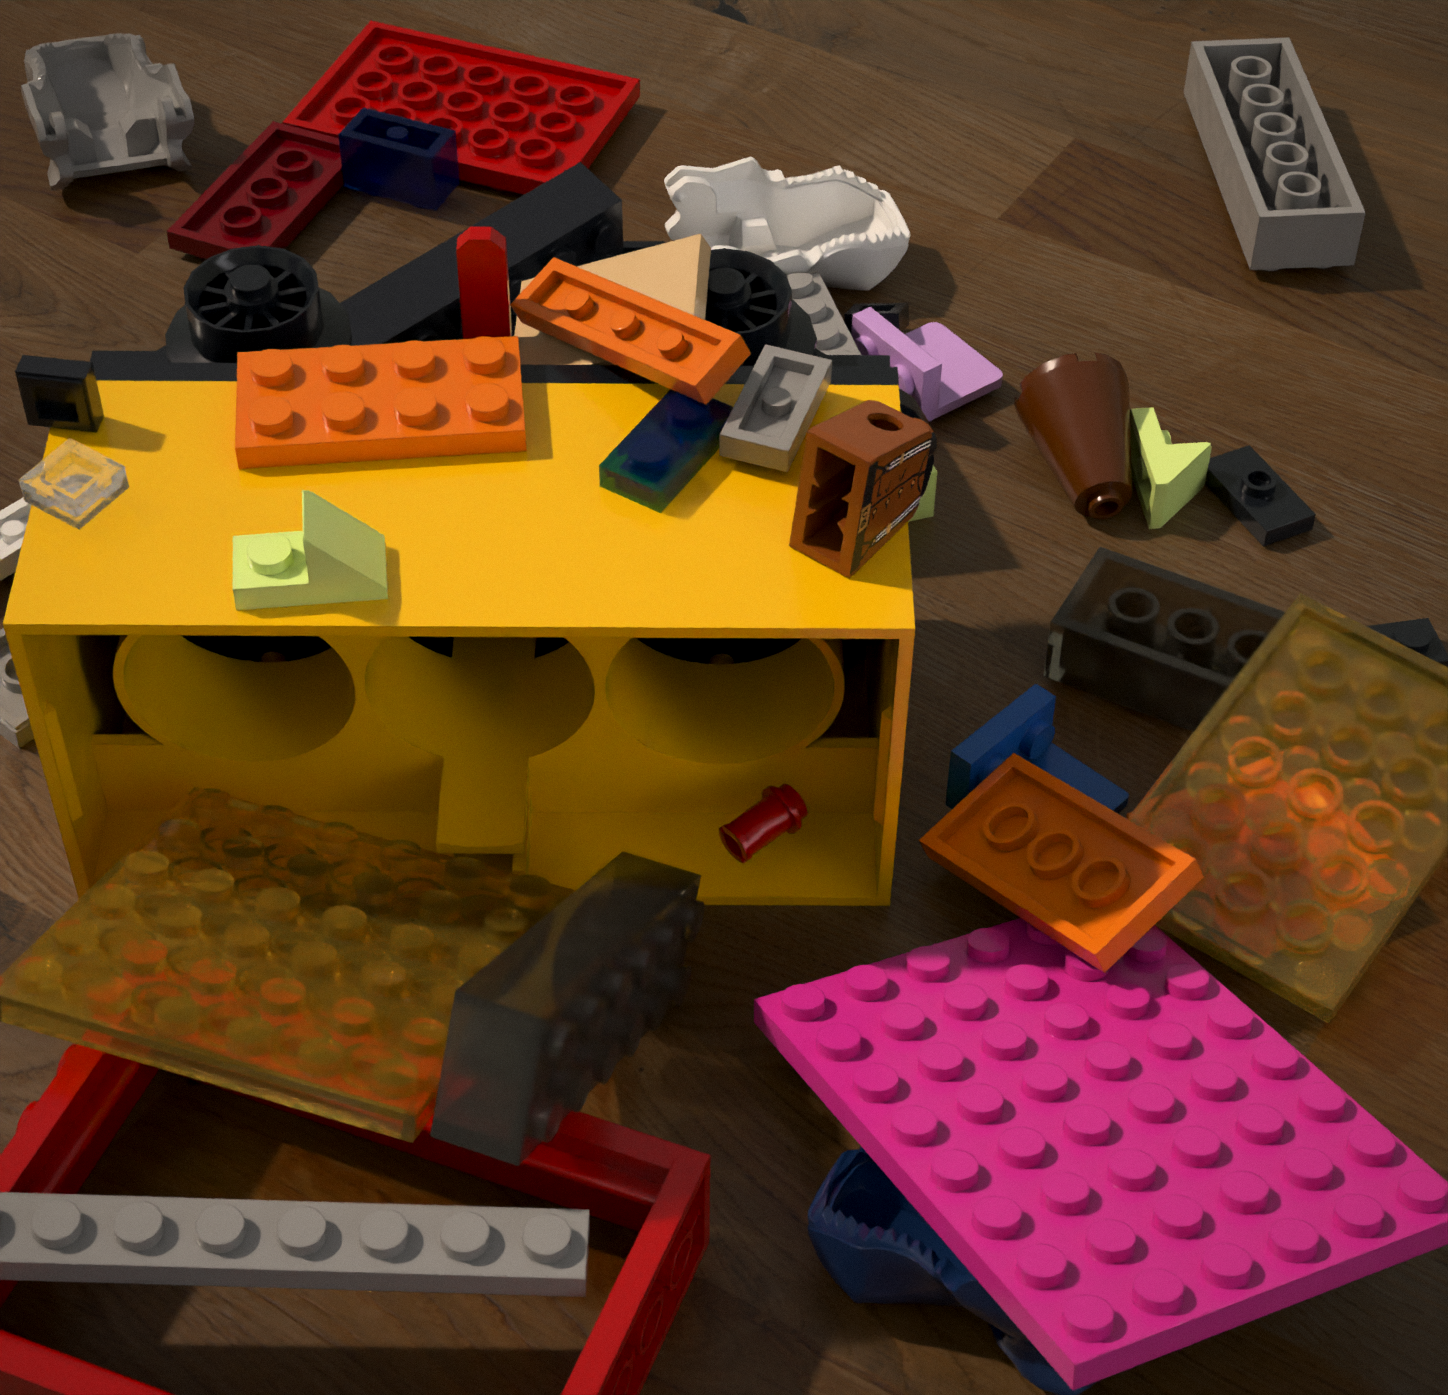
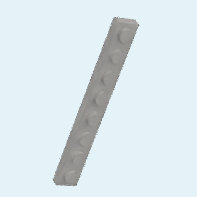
(293, 1244)

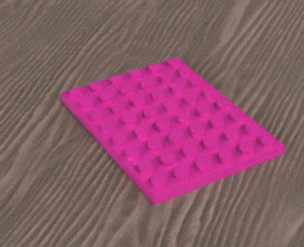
(1108, 1144)

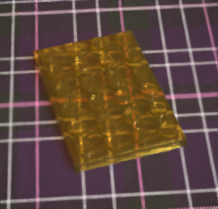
(1309, 805)

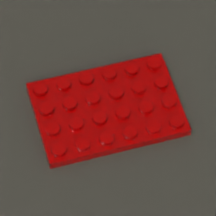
(511, 111)

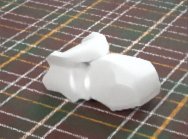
(800, 223)

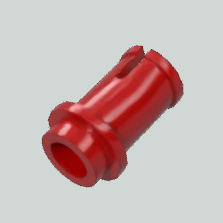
(776, 813)

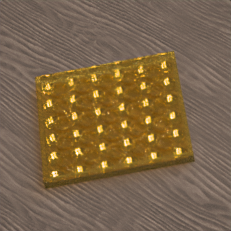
(276, 958)

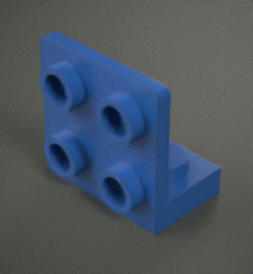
(1027, 731)

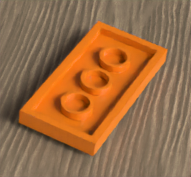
(379, 402)
(1061, 861)

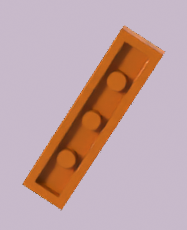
(631, 330)

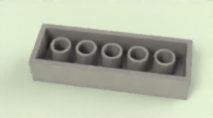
(1273, 155)

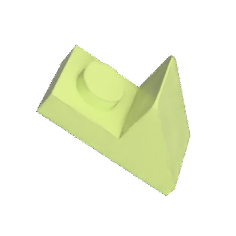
(1162, 471)
(323, 564)

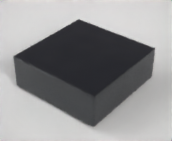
(59, 393)

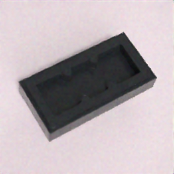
(1258, 496)

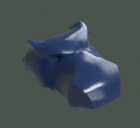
(890, 1255)

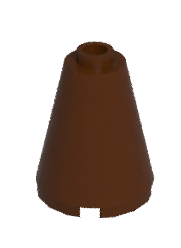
(1082, 429)

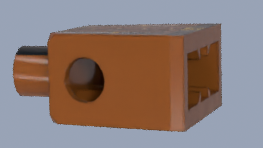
(859, 484)

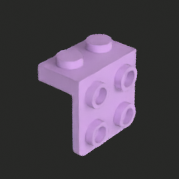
(930, 361)

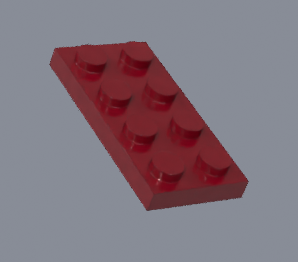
(263, 194)

